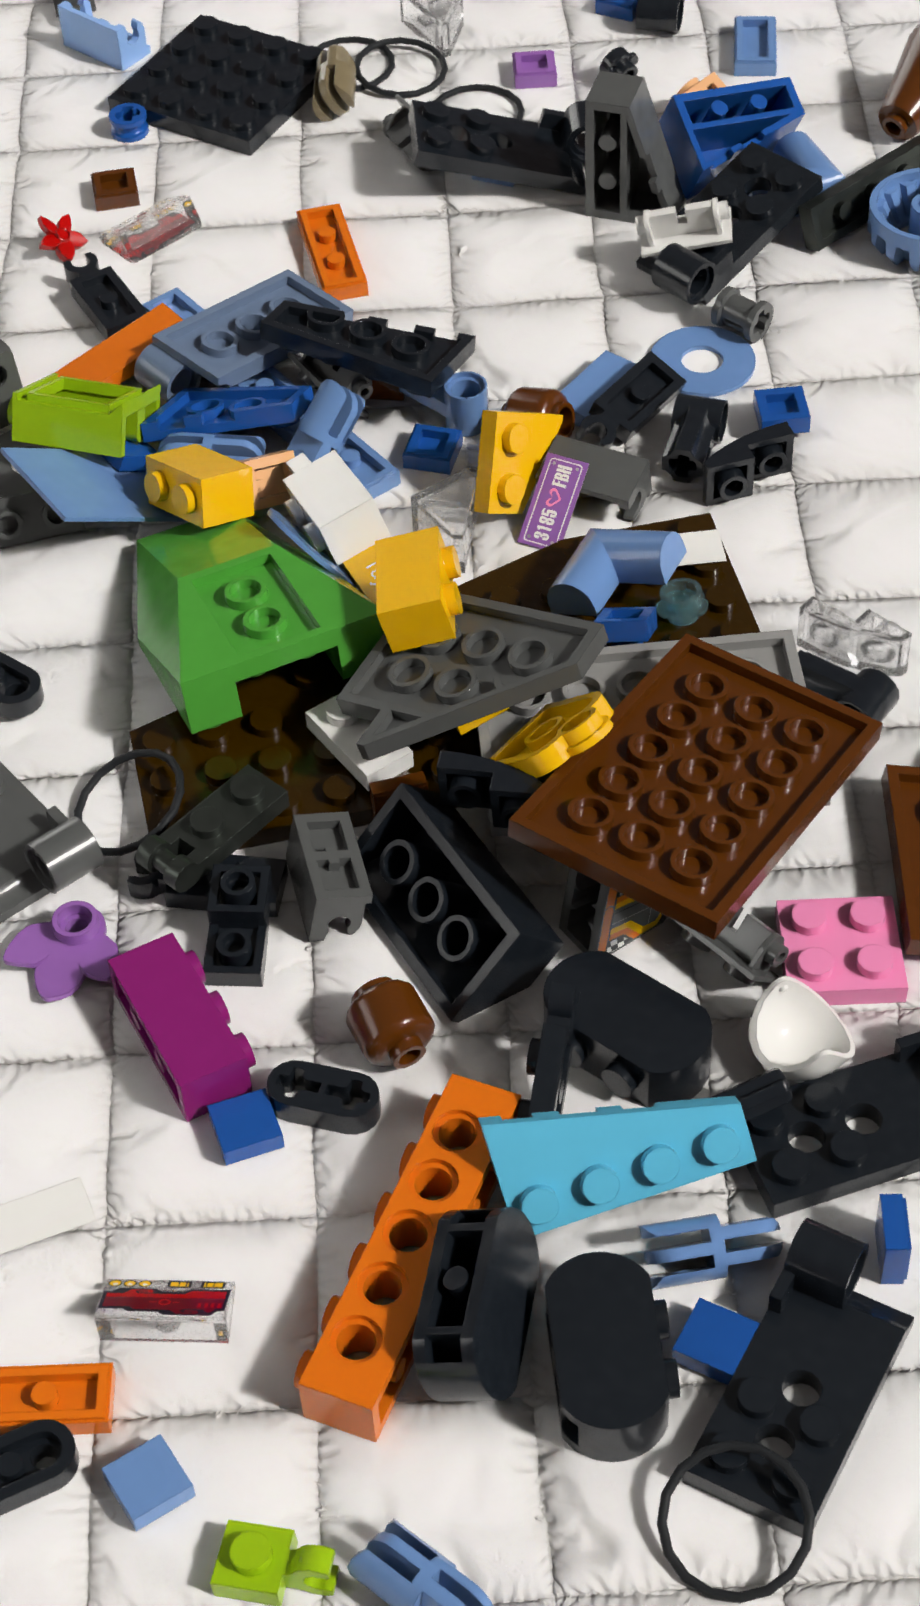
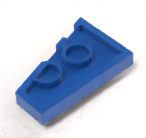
(228, 410)

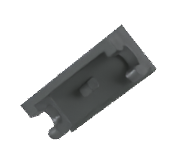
(610, 473)
(327, 872)

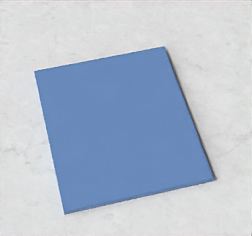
(85, 486)

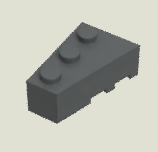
(626, 151)

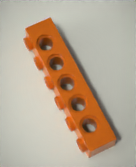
(362, 1392)

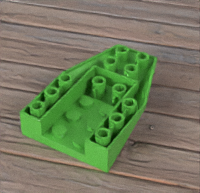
(238, 605)

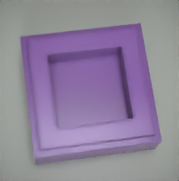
(534, 69)

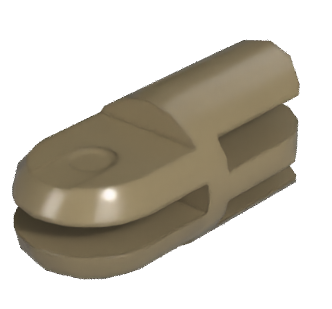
(334, 83)

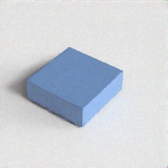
(148, 1482)

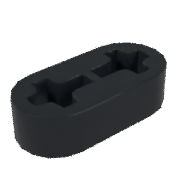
(324, 1097)

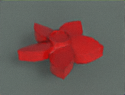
(60, 237)

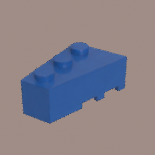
(716, 124)

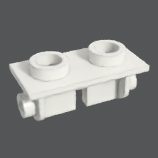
(701, 226)

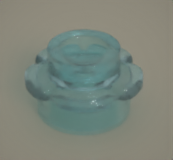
(681, 601)

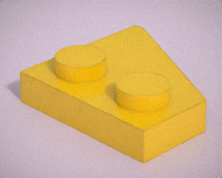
(510, 456)

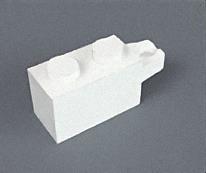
(332, 506)

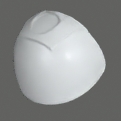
(798, 1032)

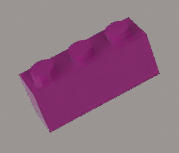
(182, 1025)

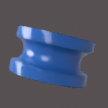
(128, 122)

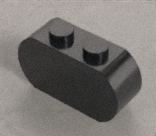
(635, 1030)
(476, 1305)
(609, 1356)

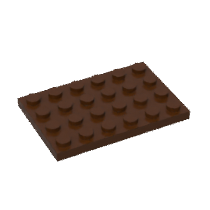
(697, 784)

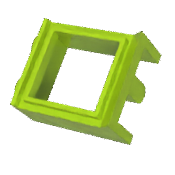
(80, 414)

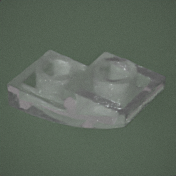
(857, 643)

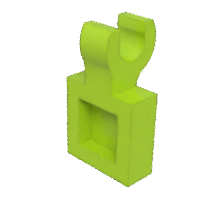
(263, 1560)

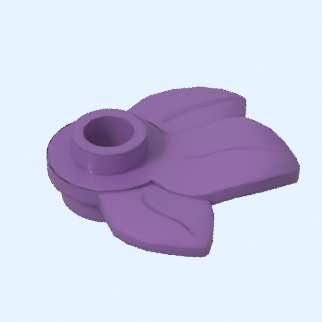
(61, 953)

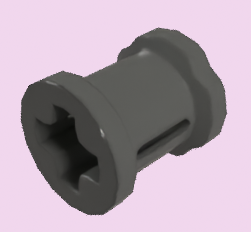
(742, 314)

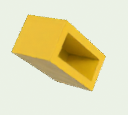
(199, 485)
(417, 589)

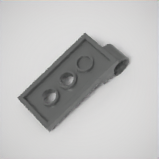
(38, 848)

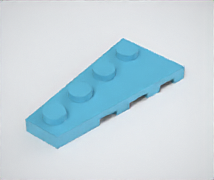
(603, 1159)

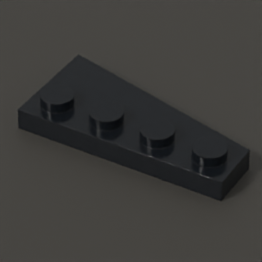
(367, 346)

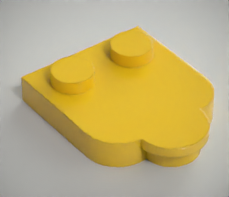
(557, 734)

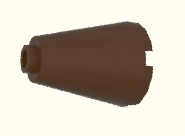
(901, 105)

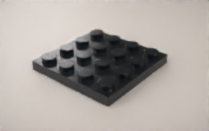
(223, 84)

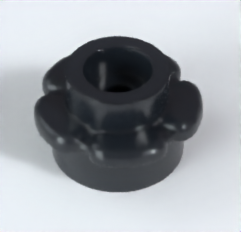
(620, 61)

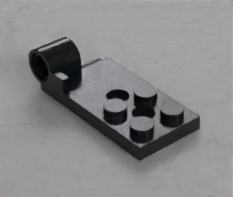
(502, 147)
(703, 272)
(847, 1161)
(811, 1336)

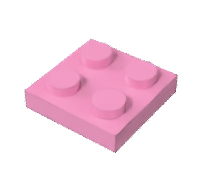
(844, 948)

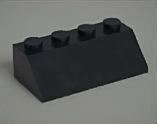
(451, 905)

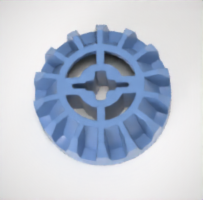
(891, 208)

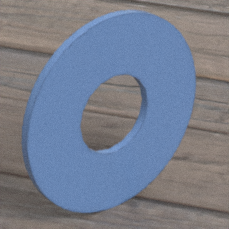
(735, 352)
(301, 540)

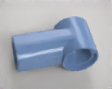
(460, 401)

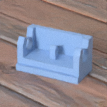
(99, 38)

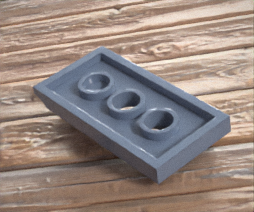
(225, 338)

